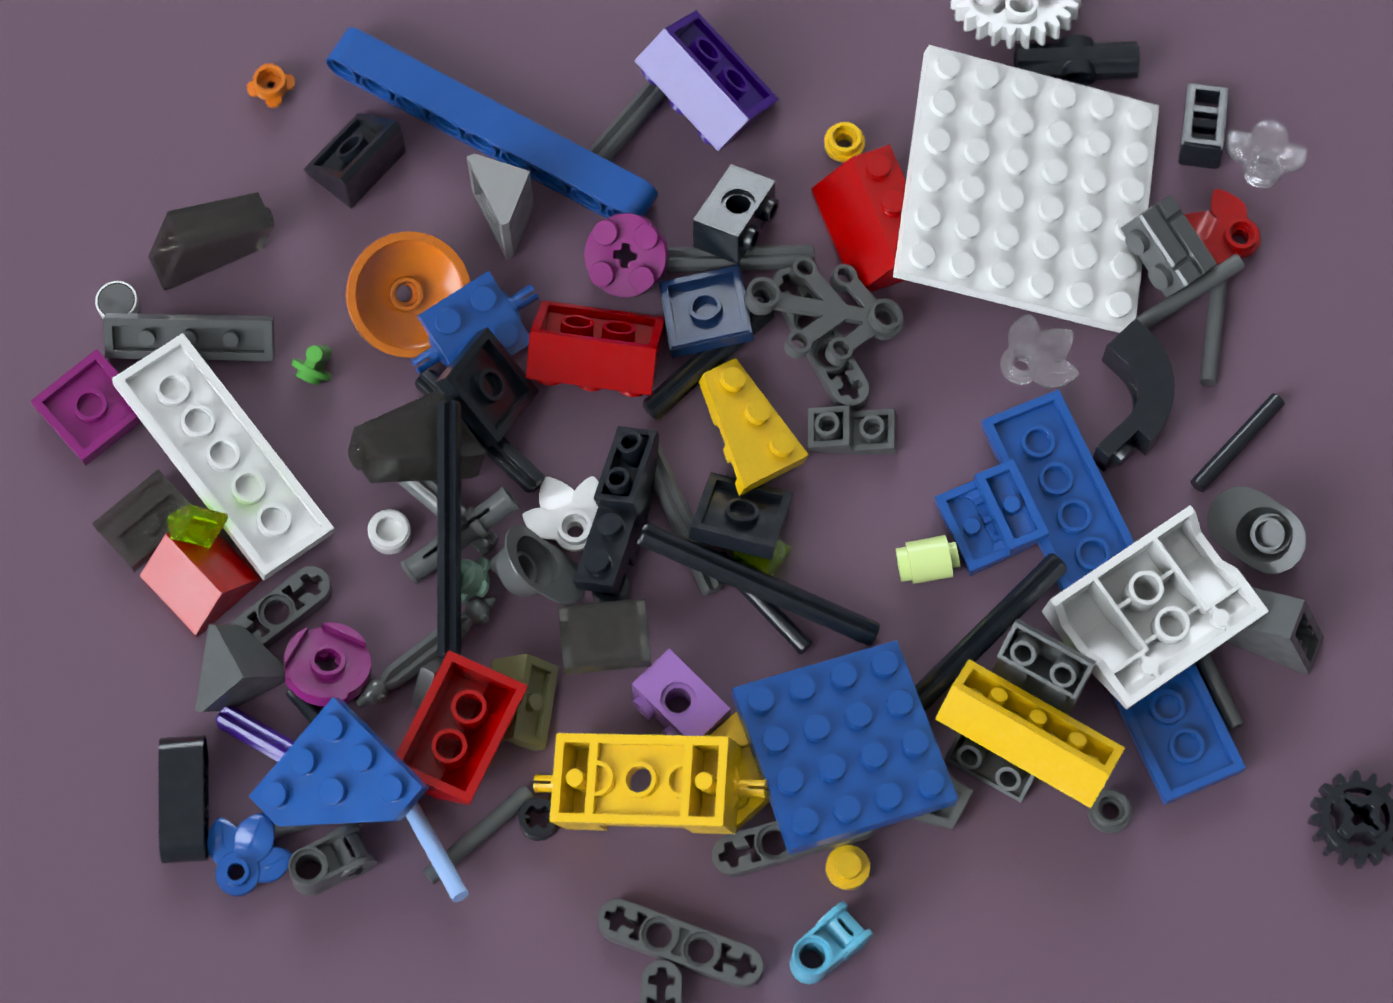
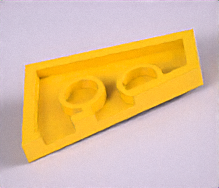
(752, 430)

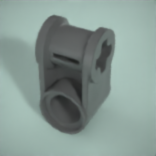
(333, 858)

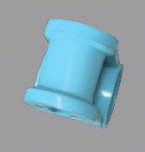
(834, 938)

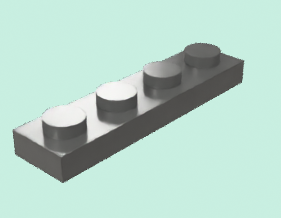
(211, 335)

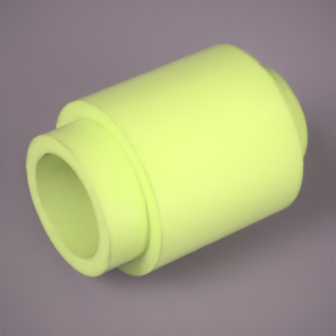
(927, 559)

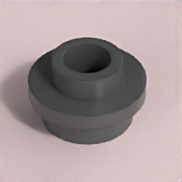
(1120, 802)

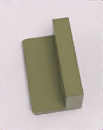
(533, 716)

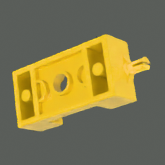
(691, 787)

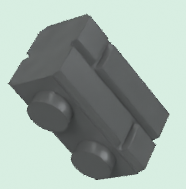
(1167, 246)

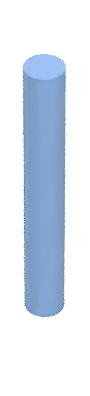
(436, 854)

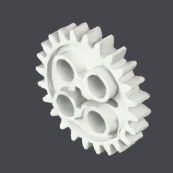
(1016, 19)

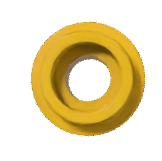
(844, 131)

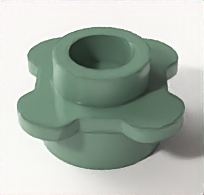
(474, 578)

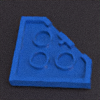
(338, 776)

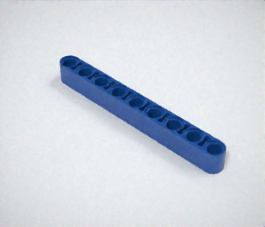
(489, 126)

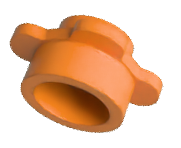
(268, 74)

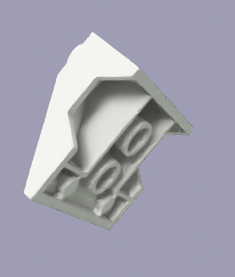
(1154, 609)

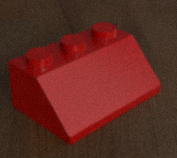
(863, 214)
(595, 348)
(460, 727)

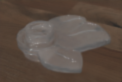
(1265, 152)
(1042, 352)

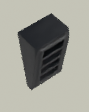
(1201, 149)

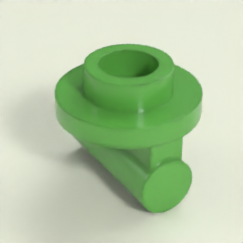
(312, 368)

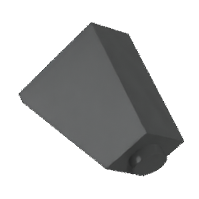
(1284, 634)

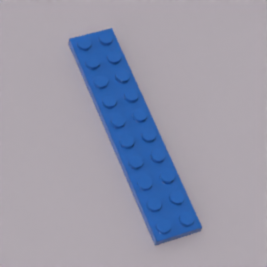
(1177, 723)

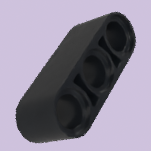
(183, 799)

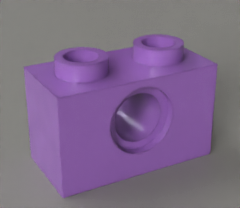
(670, 679)

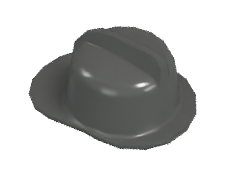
(1257, 529)
(535, 567)

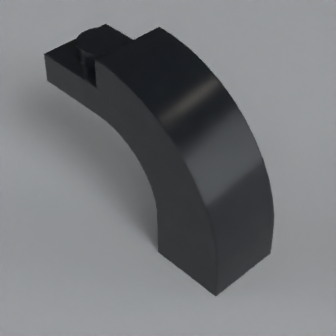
(1147, 373)

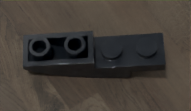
(622, 510)

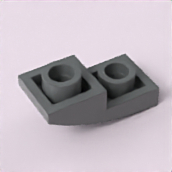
(852, 432)

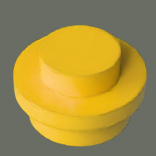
(847, 867)

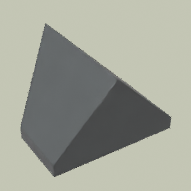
(235, 668)

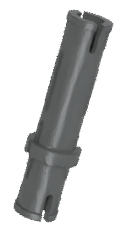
(474, 524)

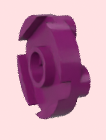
(644, 239)
(333, 641)

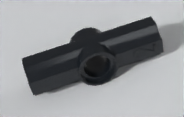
(1080, 59)

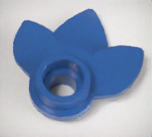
(249, 847)

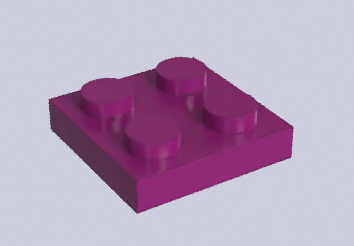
(86, 408)

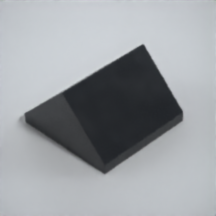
(358, 157)

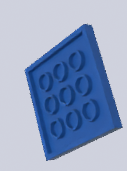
(843, 747)

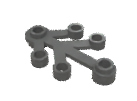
(829, 309)

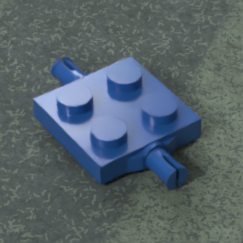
(469, 310)

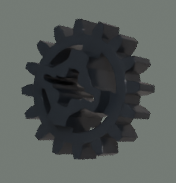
(1344, 808)

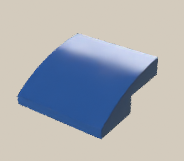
(991, 517)

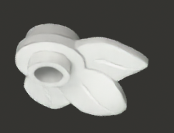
(563, 509)

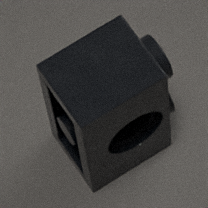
(735, 214)

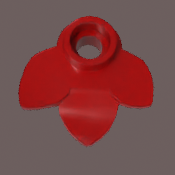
(1221, 223)

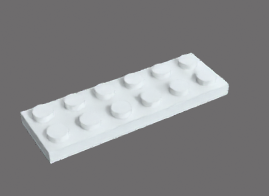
(223, 456)

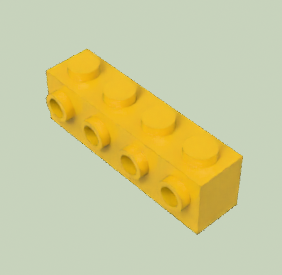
(1029, 733)

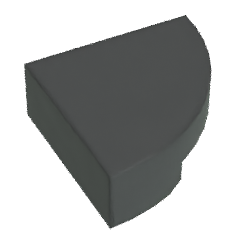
(425, 678)

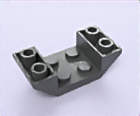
(1045, 671)

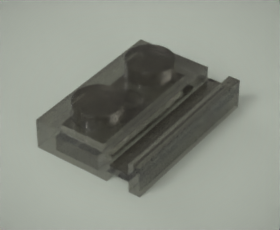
(140, 519)

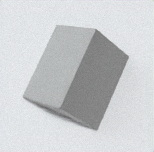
(503, 197)

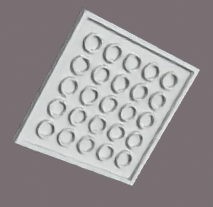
(1025, 190)

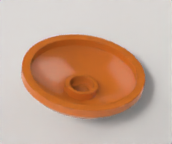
(396, 260)

